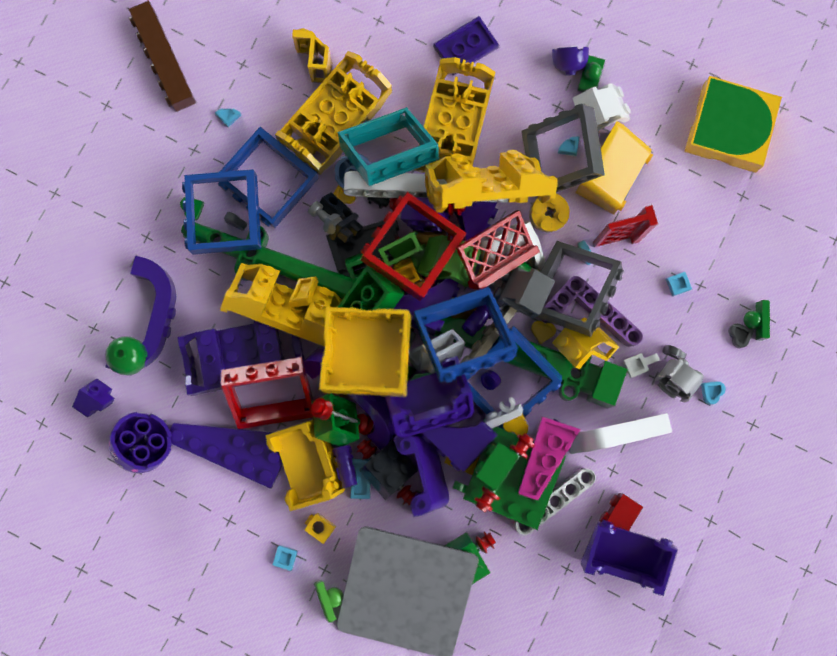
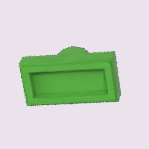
(328, 599)

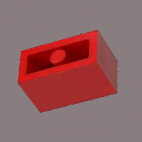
(622, 511)

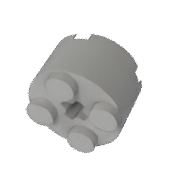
(679, 379)

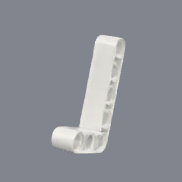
(621, 434)

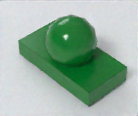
(591, 73)
(759, 320)

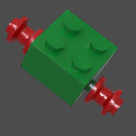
(497, 466)

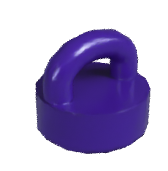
(490, 380)

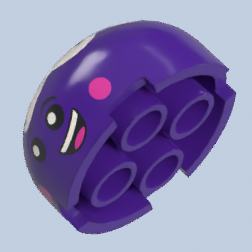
(144, 433)

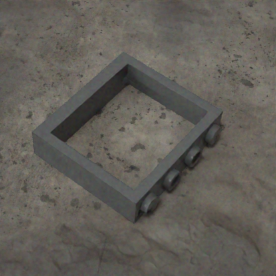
(591, 143)
(607, 291)

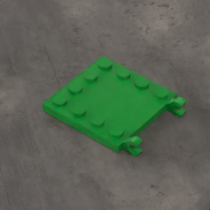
(511, 504)

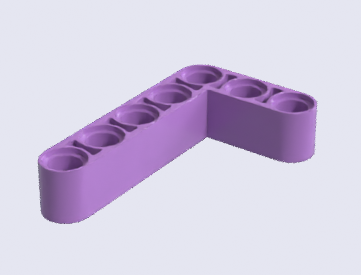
(606, 321)

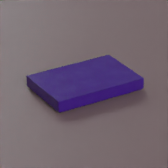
(468, 42)

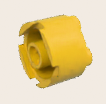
(546, 223)

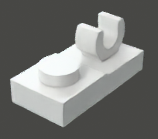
(508, 413)

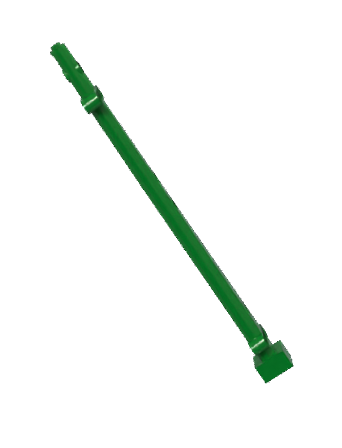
(599, 381)

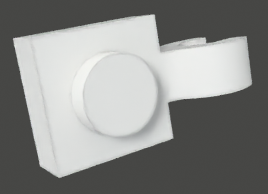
(638, 364)

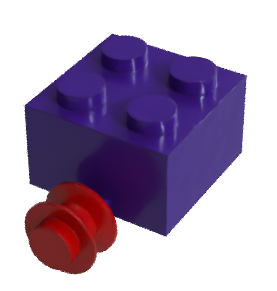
(418, 222)

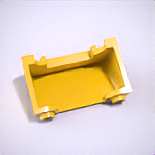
(622, 160)
(307, 465)

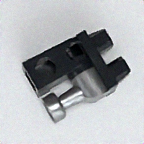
(337, 218)

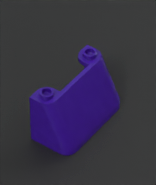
(431, 403)
(431, 473)
(629, 556)

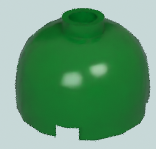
(126, 356)

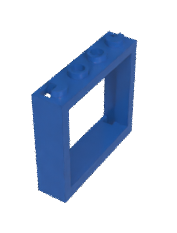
(246, 150)
(253, 212)
(456, 306)
(533, 353)

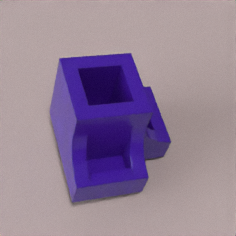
(93, 397)

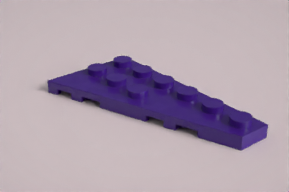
(233, 449)

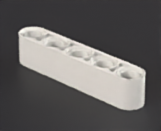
(564, 498)

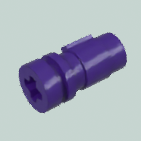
(476, 320)
(346, 470)

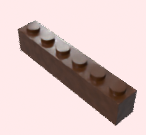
(162, 56)

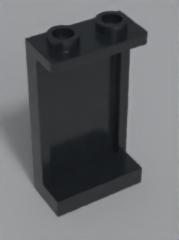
(342, 251)

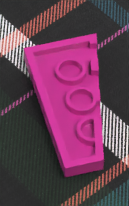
(551, 445)

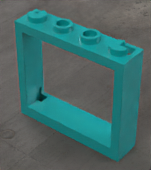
(394, 165)

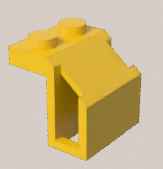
(308, 43)
(580, 347)

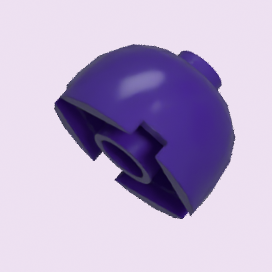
(570, 59)

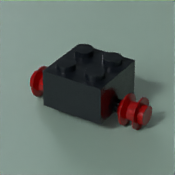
(388, 470)

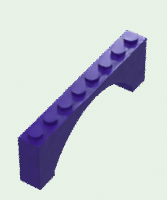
(471, 221)
(461, 444)

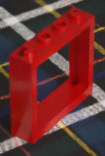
(394, 276)
(267, 413)

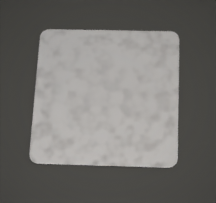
(406, 592)

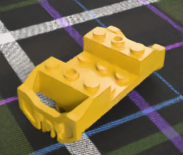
(333, 108)
(458, 109)
(513, 180)
(270, 304)

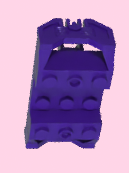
(230, 349)

